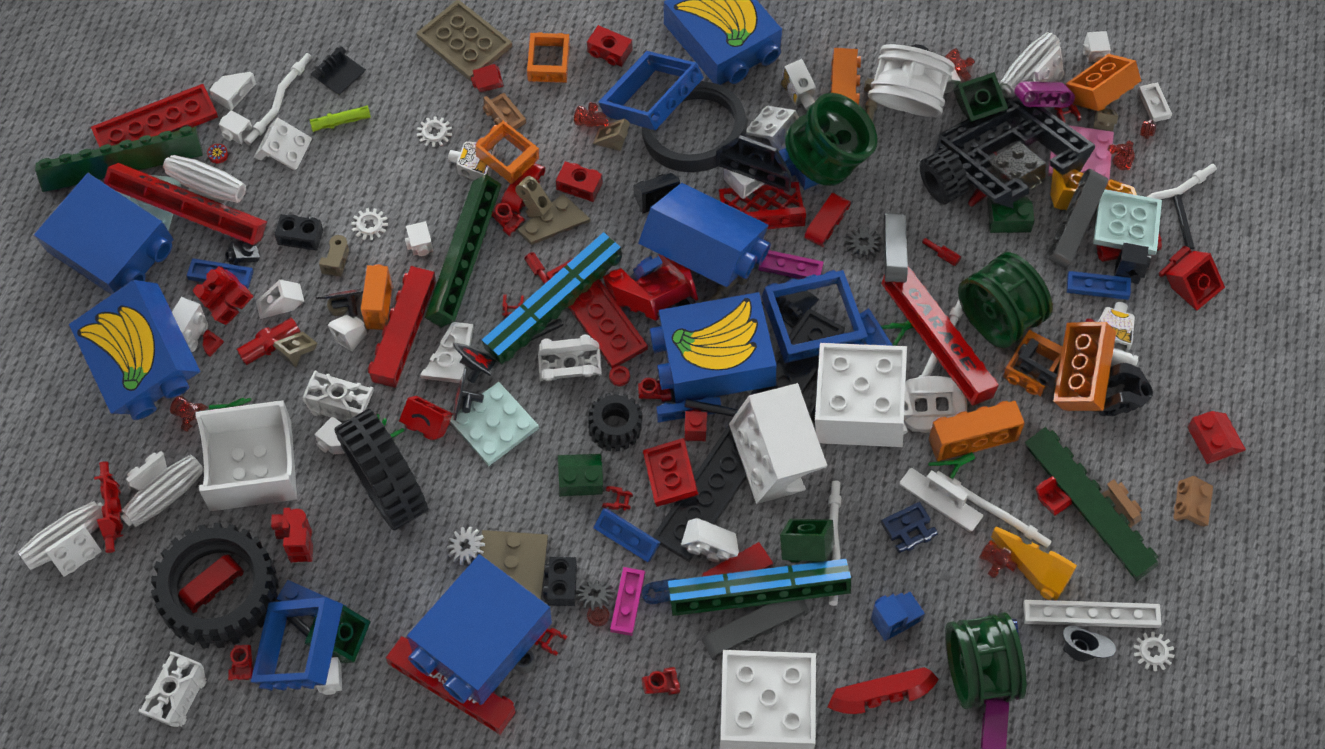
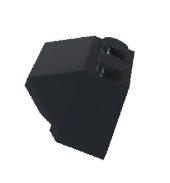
(755, 161)

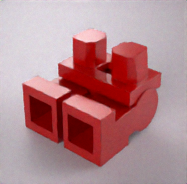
(222, 294)
(296, 534)

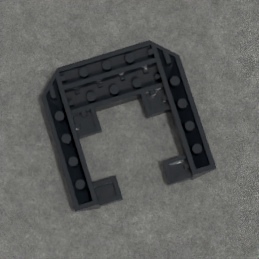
(979, 139)

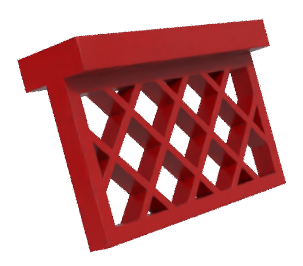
(777, 218)

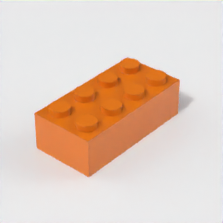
(1084, 366)
(976, 430)

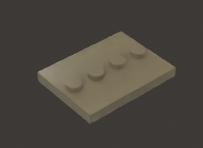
(464, 39)
(519, 556)

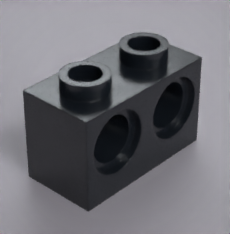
(298, 235)
(563, 581)

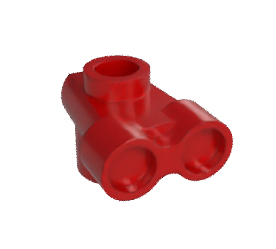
(510, 221)
(656, 391)
(241, 669)
(665, 680)

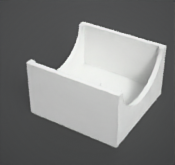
(861, 394)
(776, 442)
(247, 456)
(768, 700)

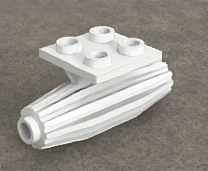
(1037, 63)
(205, 179)
(158, 486)
(65, 541)

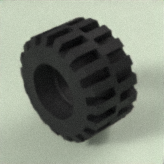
(944, 176)
(615, 436)

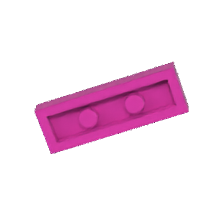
(790, 265)
(627, 601)

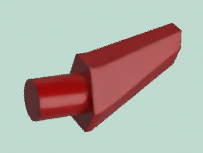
(976, 197)

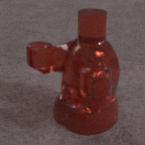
(960, 64)
(589, 117)
(1124, 155)
(186, 410)
(998, 557)

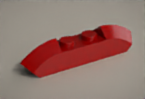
(855, 697)

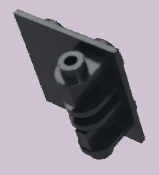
(338, 71)
(794, 305)

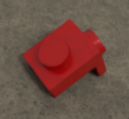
(1052, 496)

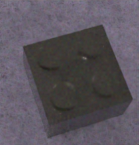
(1018, 163)

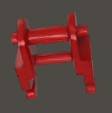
(1072, 109)
(505, 306)
(627, 494)
(552, 632)

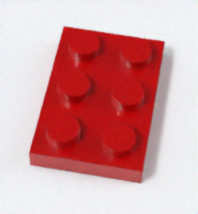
(670, 472)

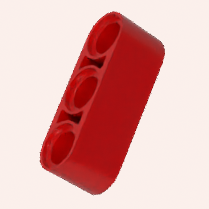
(510, 195)
(826, 219)
(210, 582)

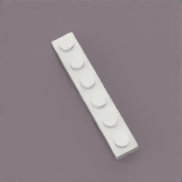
(1092, 613)

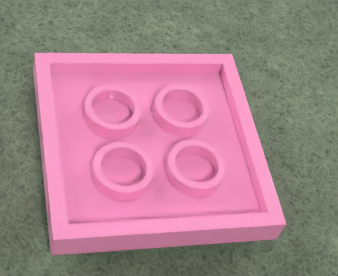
(1100, 158)

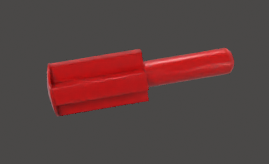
(943, 252)
(1175, 259)
(536, 266)

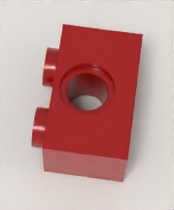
(609, 46)
(568, 181)

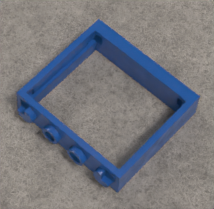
(635, 77)
(812, 348)
(320, 651)

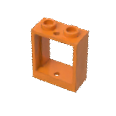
(548, 73)
(520, 164)
(376, 297)
(1047, 349)

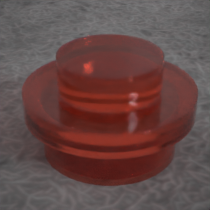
(1148, 129)
(598, 617)

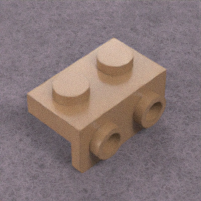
(502, 109)
(1118, 495)
(1193, 501)

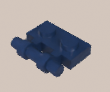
(906, 521)

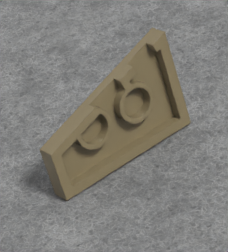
(560, 217)

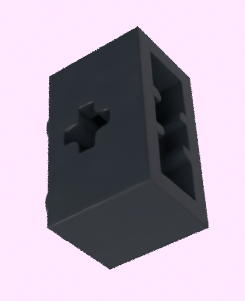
(1132, 262)

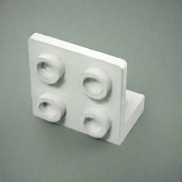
(773, 125)
(283, 144)

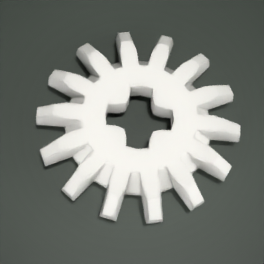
(427, 127)
(378, 222)
(467, 554)
(1162, 648)

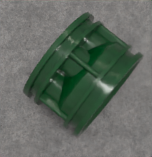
(844, 145)
(1005, 299)
(985, 659)

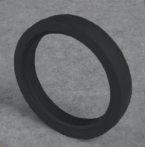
(705, 160)

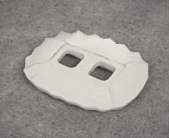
(931, 388)

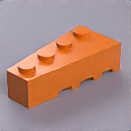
(844, 73)

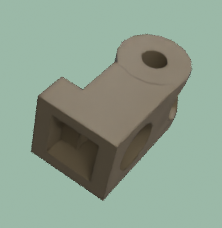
(533, 197)
(336, 258)

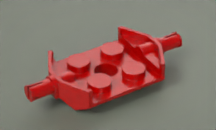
(110, 524)

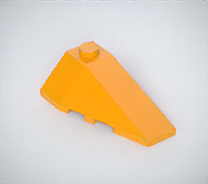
(1065, 185)
(1045, 571)

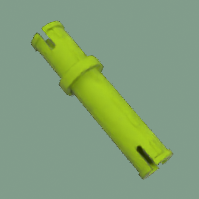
(339, 118)

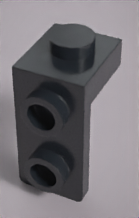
(1032, 368)

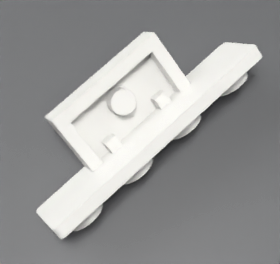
(943, 497)

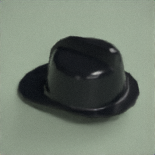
(1086, 645)

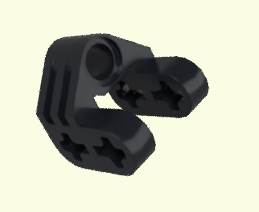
(1135, 393)

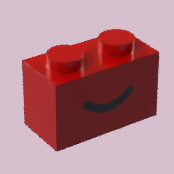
(425, 417)

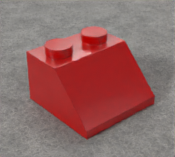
(1196, 279)
(1215, 436)

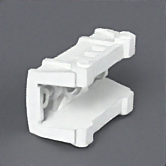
(569, 349)
(335, 406)
(181, 697)

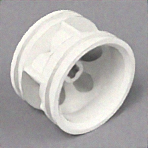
(911, 80)

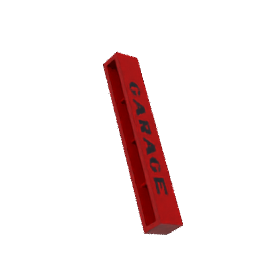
(185, 203)
(943, 338)

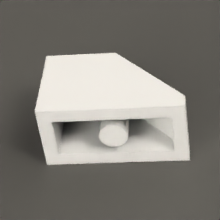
(232, 89)
(279, 299)
(348, 331)
(327, 438)

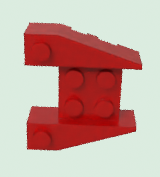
(652, 292)

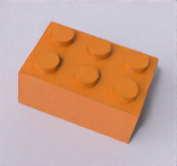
(1104, 82)

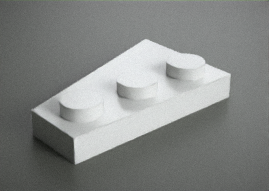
(445, 363)

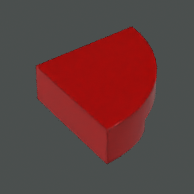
(211, 342)

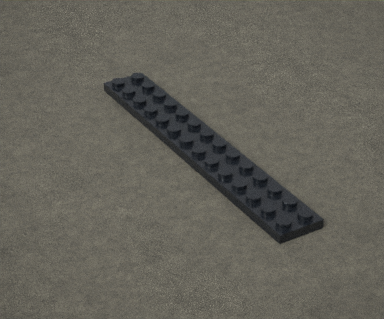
(723, 469)

